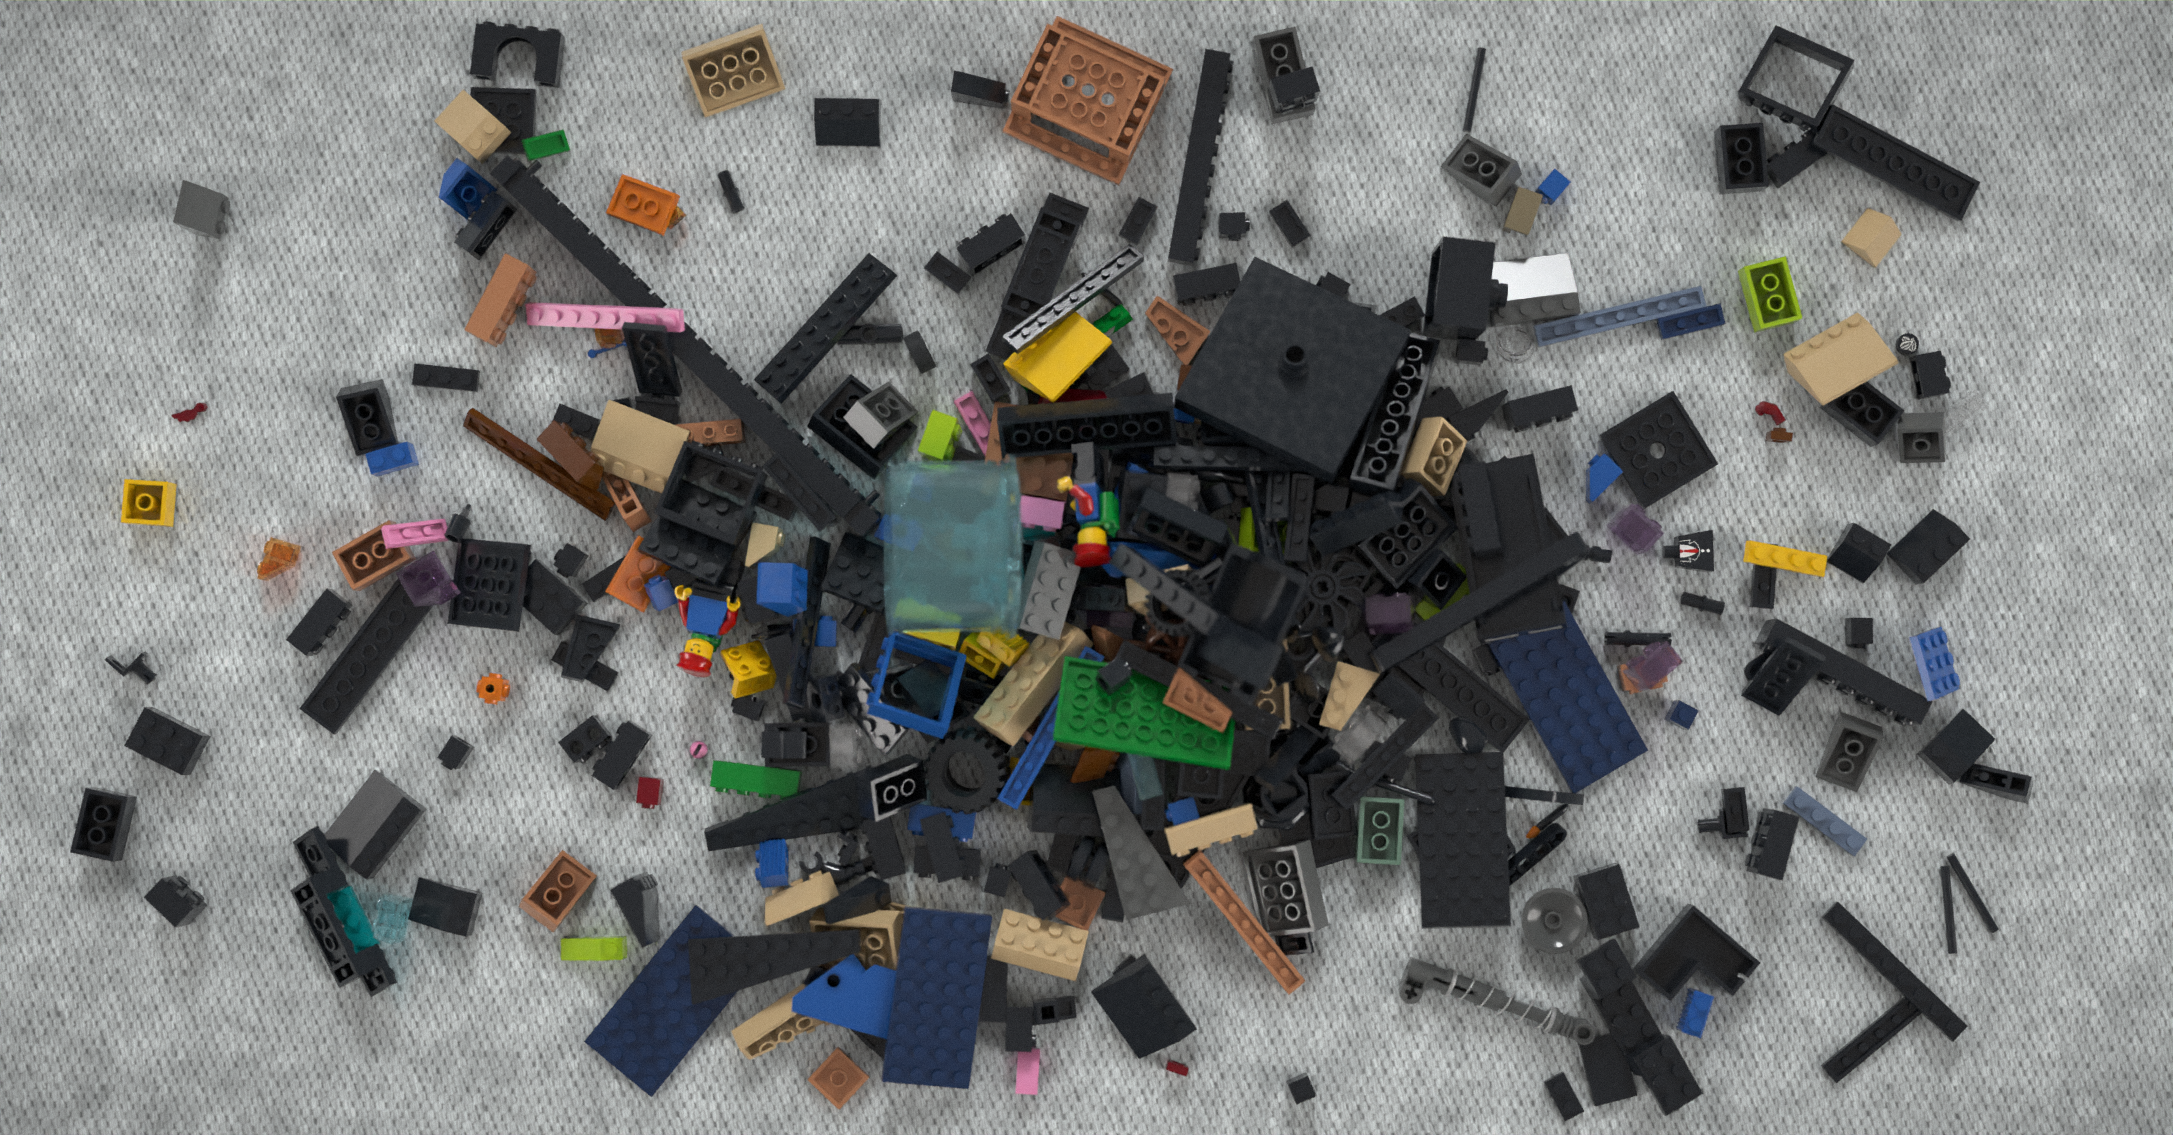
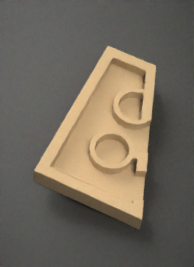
(1345, 694)

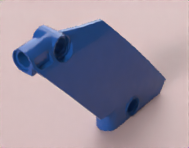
(857, 1003)

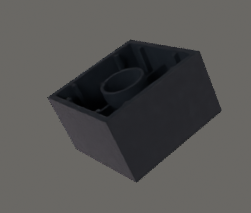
(1461, 289)

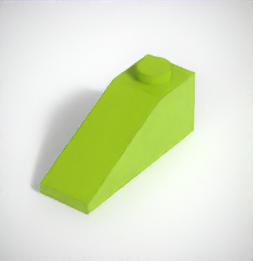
(594, 948)

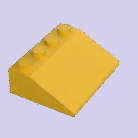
(1058, 357)

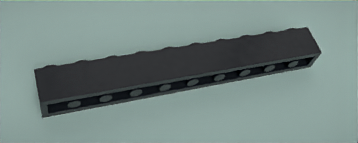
(1199, 157)

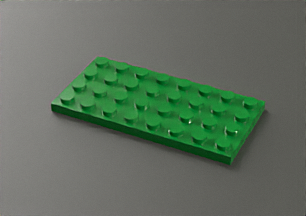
(1134, 719)

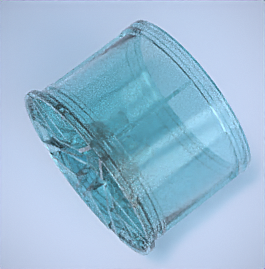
(952, 546)

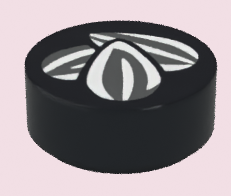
(1907, 344)

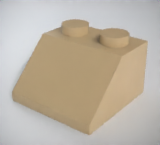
(763, 543)

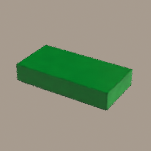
(545, 145)

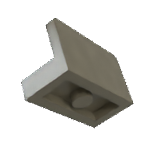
(1522, 211)

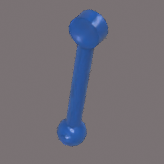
(592, 353)

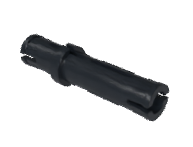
(1630, 638)

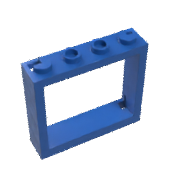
(928, 651)

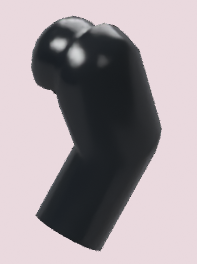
(1069, 520)

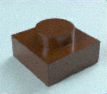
(1779, 435)

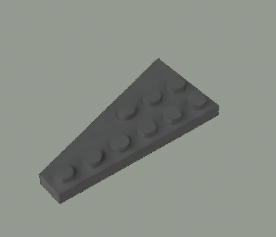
(1139, 871)

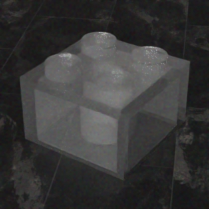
(1361, 732)
(845, 745)

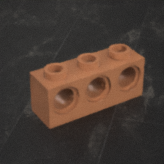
(716, 432)

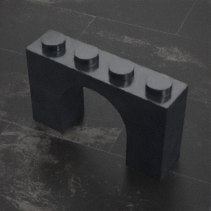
(492, 39)

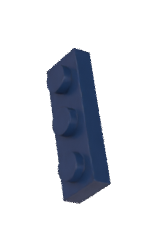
(1690, 321)

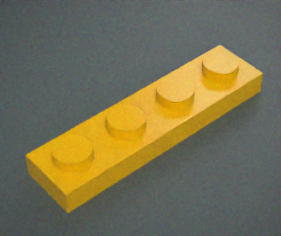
(1785, 558)

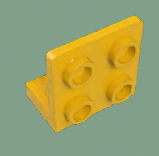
(750, 668)

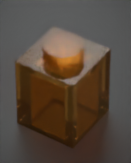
(608, 337)

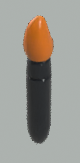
(1535, 830)

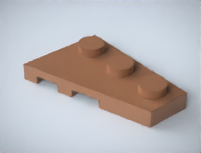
(1177, 329)
(1195, 701)

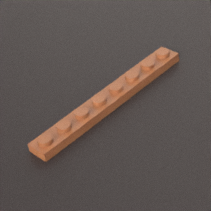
(1244, 922)

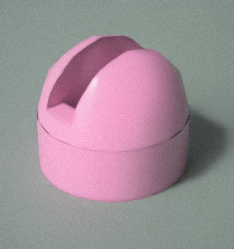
(702, 752)

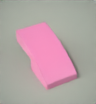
(1028, 1072)

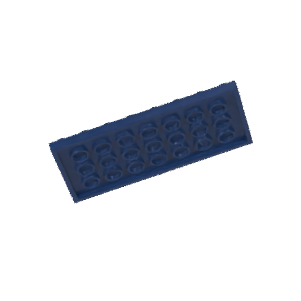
(1570, 702)
(936, 997)
(655, 1017)

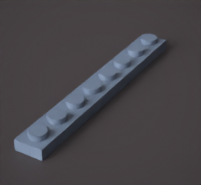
(1619, 316)

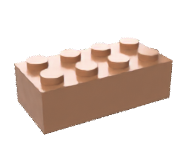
(501, 300)

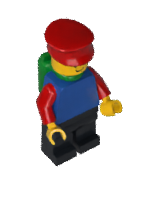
(1094, 507)
(708, 617)

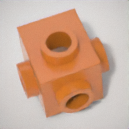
(500, 692)

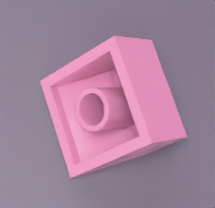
(1042, 512)

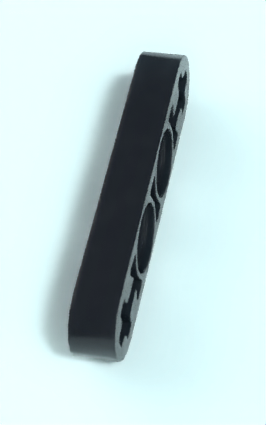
(1550, 838)

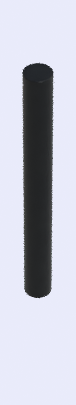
(1467, 127)
(1972, 893)
(1948, 909)

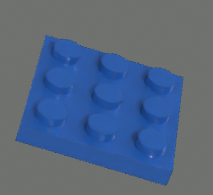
(1935, 663)

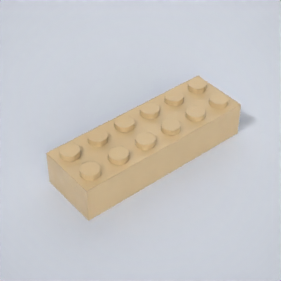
(1030, 684)

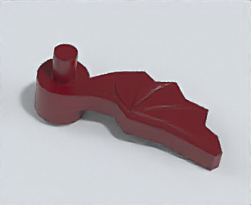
(188, 415)

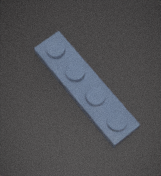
(1825, 821)

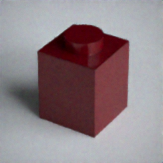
(649, 792)

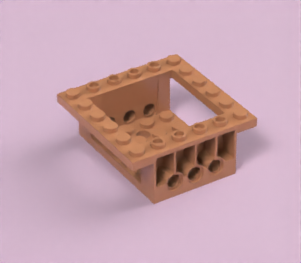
(1107, 67)

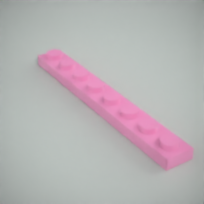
(602, 316)

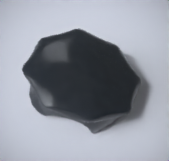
(1265, 819)

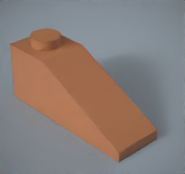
(627, 501)

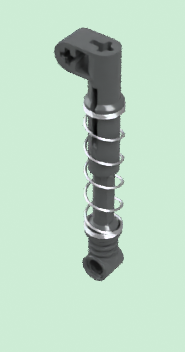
(1489, 997)

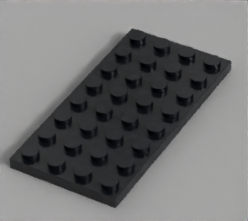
(1463, 841)

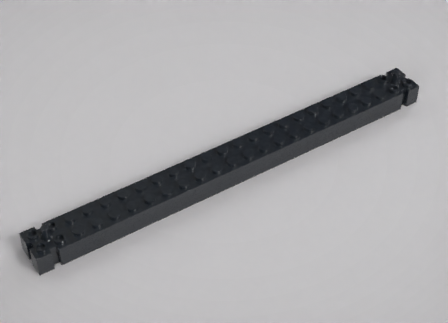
(692, 352)

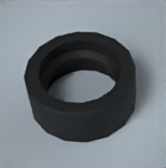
(919, 352)

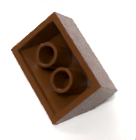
(572, 454)
(1094, 764)

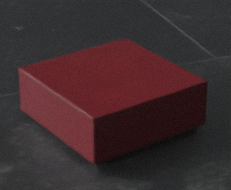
(1177, 1067)

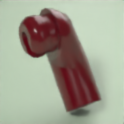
(1770, 409)

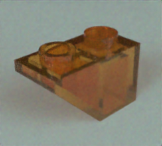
(278, 558)

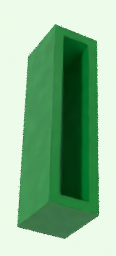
(754, 778)

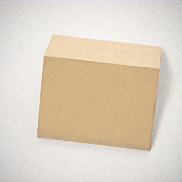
(1872, 236)

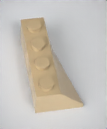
(773, 1026)

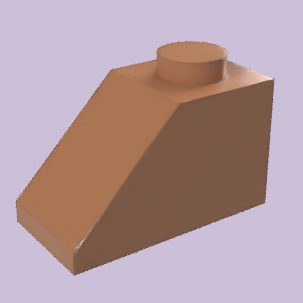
(1106, 643)

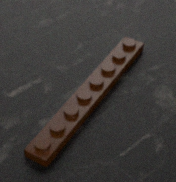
(537, 463)

